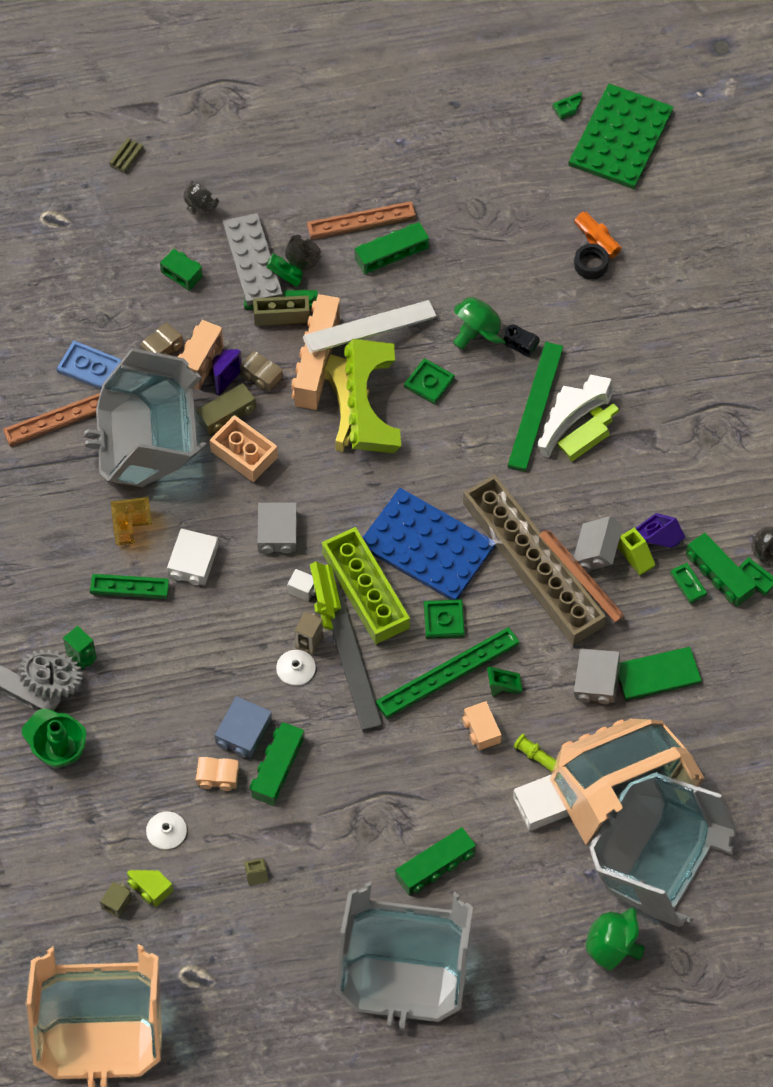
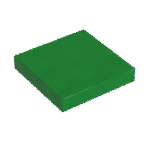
(429, 381)
(443, 619)

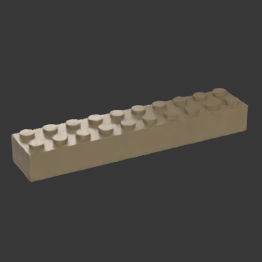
(534, 560)

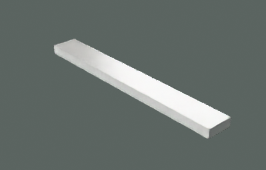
(369, 326)

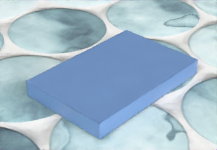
(87, 364)

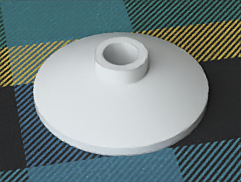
(296, 675)
(168, 838)

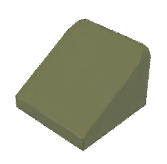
(256, 871)

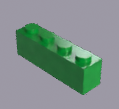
(391, 248)
(720, 569)
(277, 763)
(435, 861)

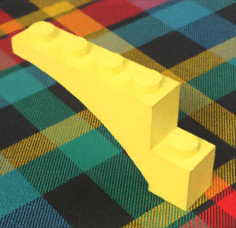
(338, 378)

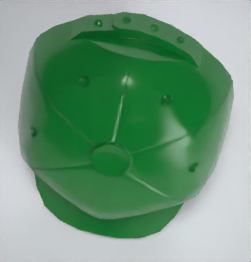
(478, 318)
(55, 738)
(614, 938)

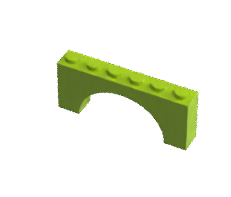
(367, 429)

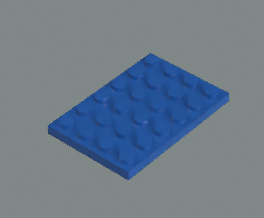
(427, 544)

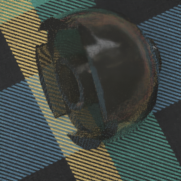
(199, 199)
(302, 253)
(763, 545)

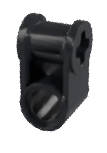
(521, 341)

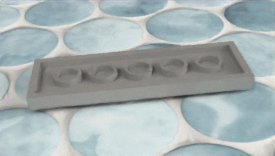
(251, 258)

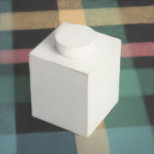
(301, 585)

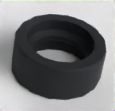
(591, 249)

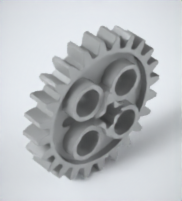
(64, 674)

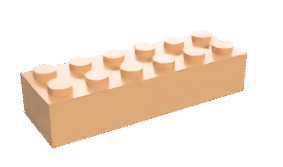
(311, 369)

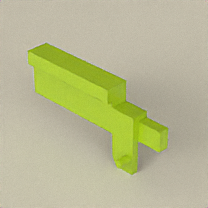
(589, 433)
(326, 593)

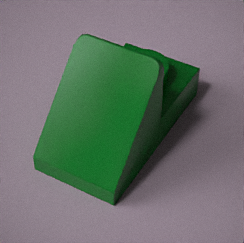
(504, 680)

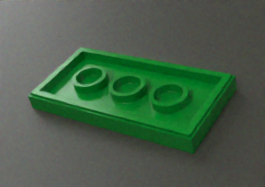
(658, 673)

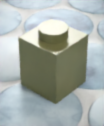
(116, 899)

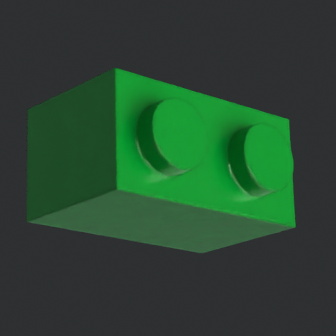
(181, 269)
(80, 647)

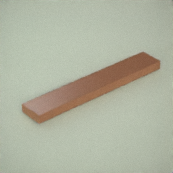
(361, 220)
(51, 420)
(583, 577)

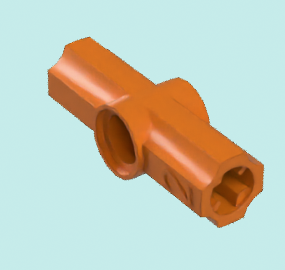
(597, 234)

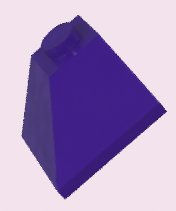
(226, 368)
(661, 530)

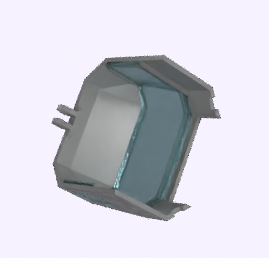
(145, 419)
(660, 842)
(403, 958)

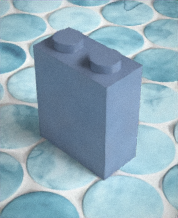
(243, 727)

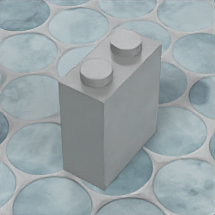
(277, 527)
(598, 543)
(597, 676)

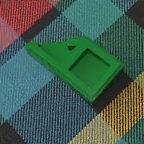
(567, 106)

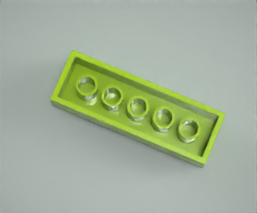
(365, 585)

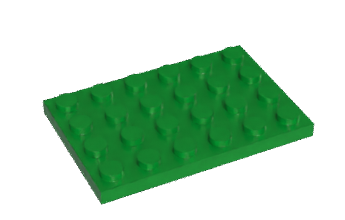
(621, 136)

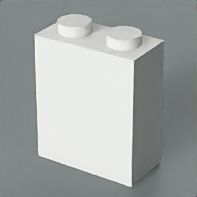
(192, 557)
(539, 803)

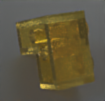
(127, 515)

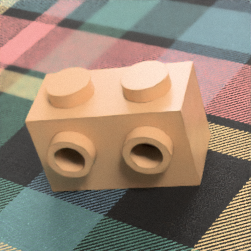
(481, 726)

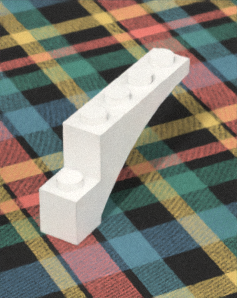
(571, 406)

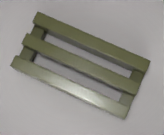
(117, 164)

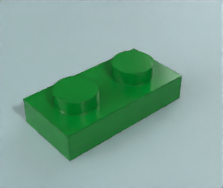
(284, 269)
(758, 575)
(688, 583)

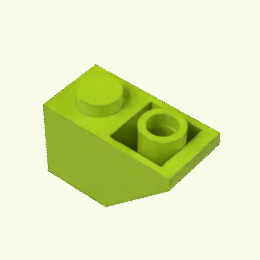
(636, 551)
(150, 884)

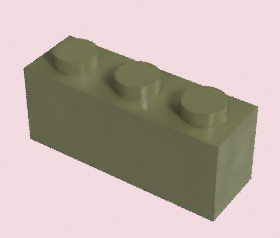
(281, 310)
(220, 410)

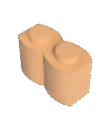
(217, 773)

